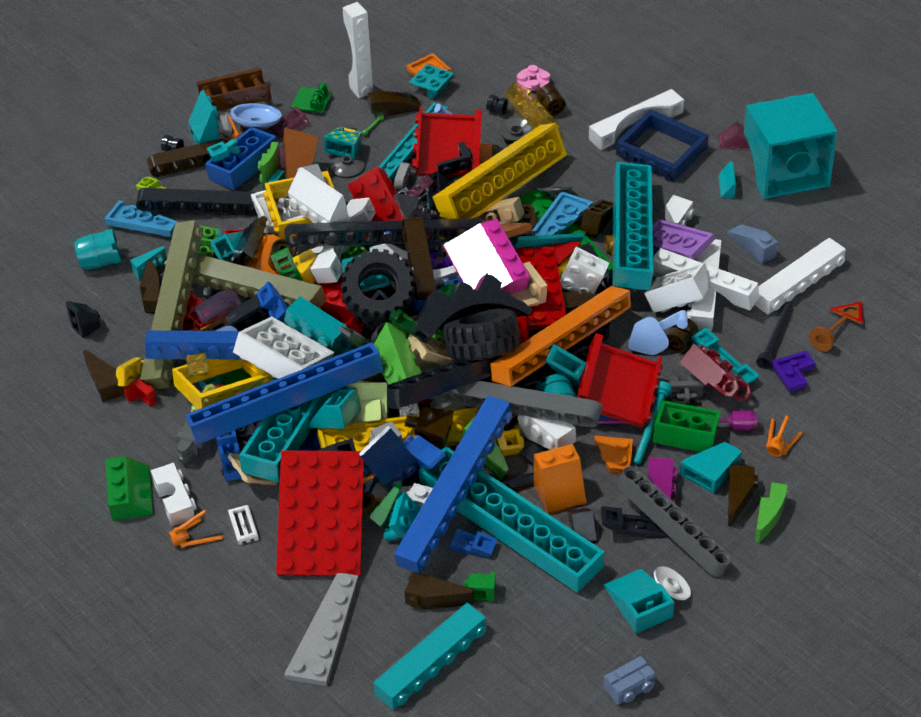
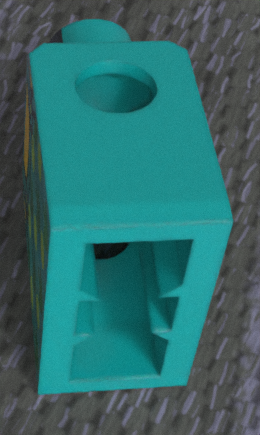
(343, 142)

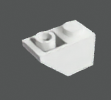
(679, 210)

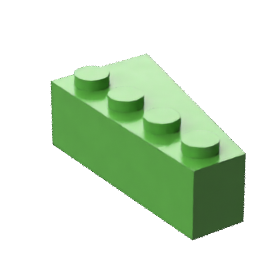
(396, 354)

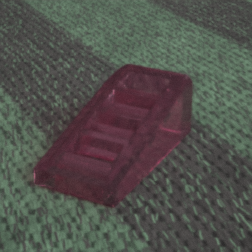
(296, 116)

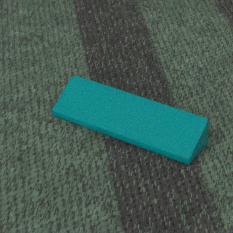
(545, 240)

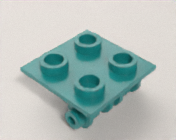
(432, 79)

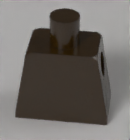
(432, 425)

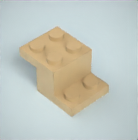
(429, 354)

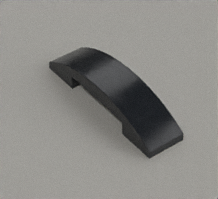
(630, 524)

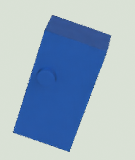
(239, 167)

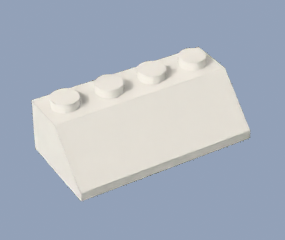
(317, 199)

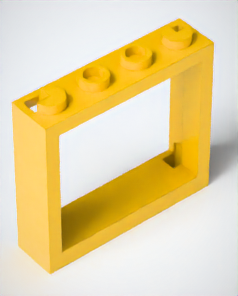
(278, 190)
(216, 367)

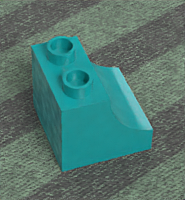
(790, 145)

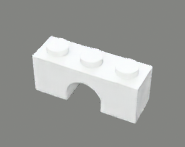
(169, 482)

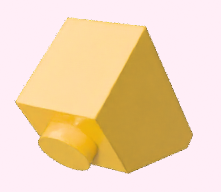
(304, 263)

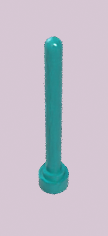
(662, 392)

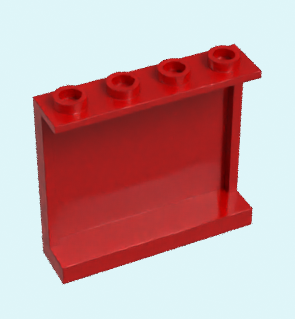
(439, 140)
(620, 382)

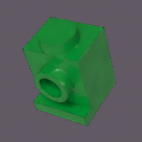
(483, 585)

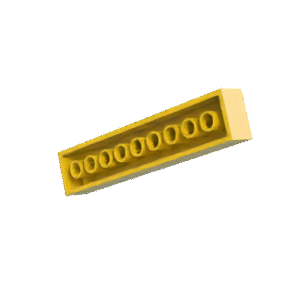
(501, 174)

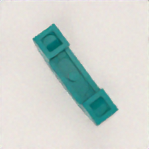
(707, 338)

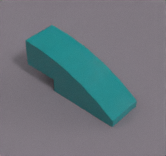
(566, 364)

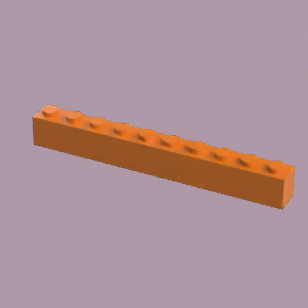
(563, 333)

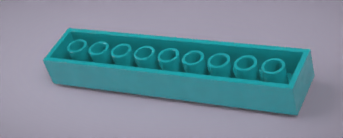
(632, 226)
(282, 433)
(525, 527)

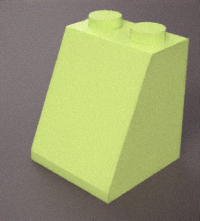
(371, 391)

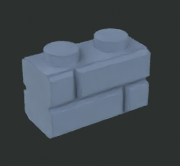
(629, 681)

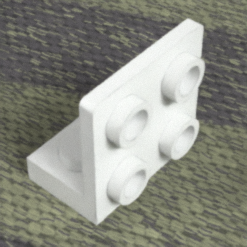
(583, 272)

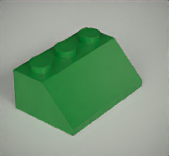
(686, 426)
(128, 488)

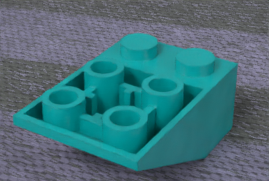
(203, 120)
(641, 600)

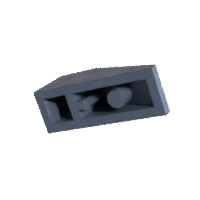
(755, 242)

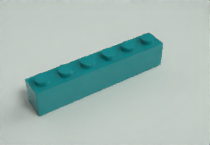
(430, 656)

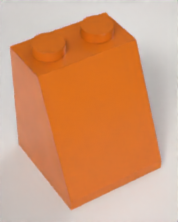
(559, 479)

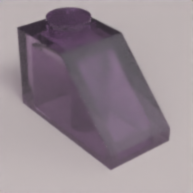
(217, 306)

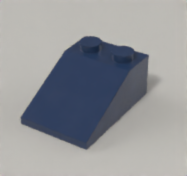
(388, 459)

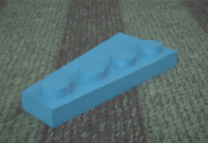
(561, 214)
(134, 219)

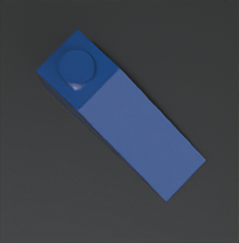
(423, 451)

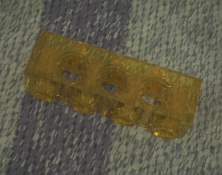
(528, 106)

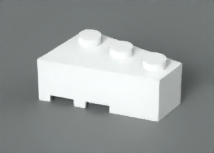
(547, 432)

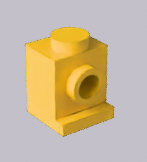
(514, 441)

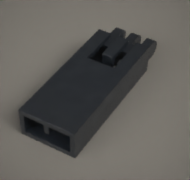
(249, 241)

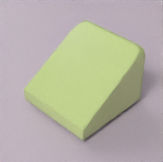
(371, 410)

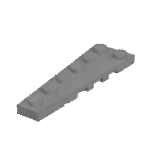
(320, 644)

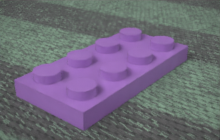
(680, 239)

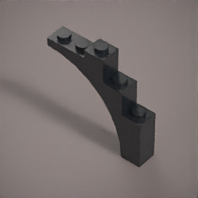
(464, 298)

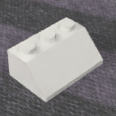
(678, 288)

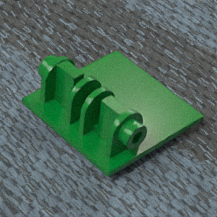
(312, 99)

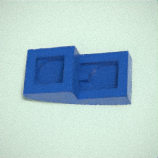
(272, 301)
(472, 544)

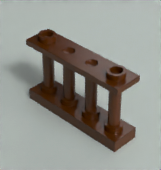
(236, 89)

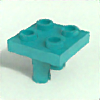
(401, 517)

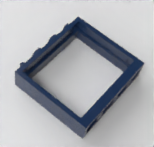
(666, 125)

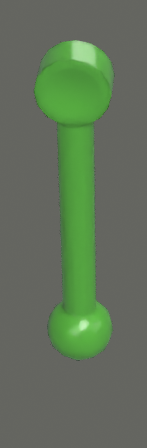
(380, 118)

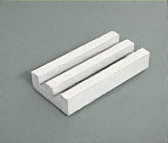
(246, 537)

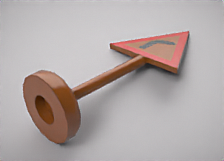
(823, 338)

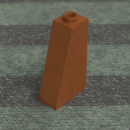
(298, 150)

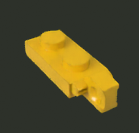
(129, 371)

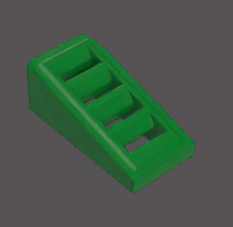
(281, 254)
(384, 507)

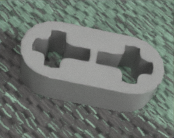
(402, 176)

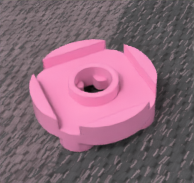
(533, 78)

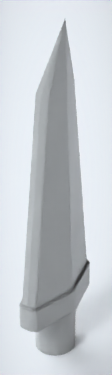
(225, 122)

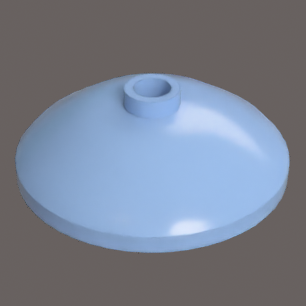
(255, 115)

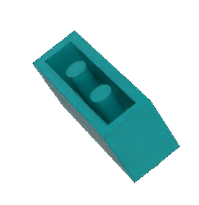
(314, 323)

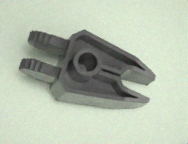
(187, 445)

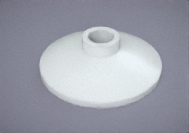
(672, 582)

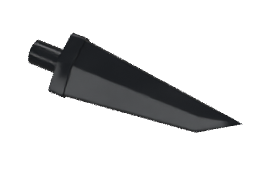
(519, 480)

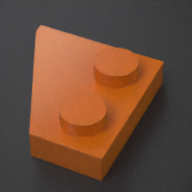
(615, 452)

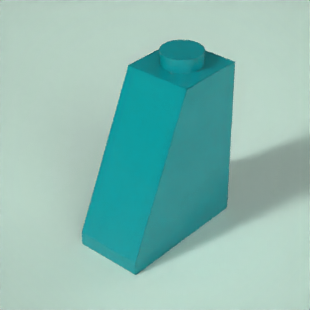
(711, 467)

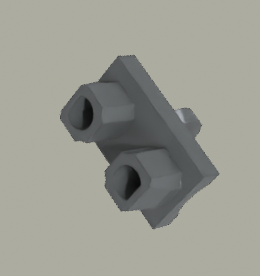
(686, 389)

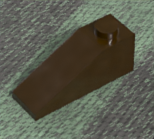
(596, 217)
(103, 377)
(740, 489)
(434, 593)

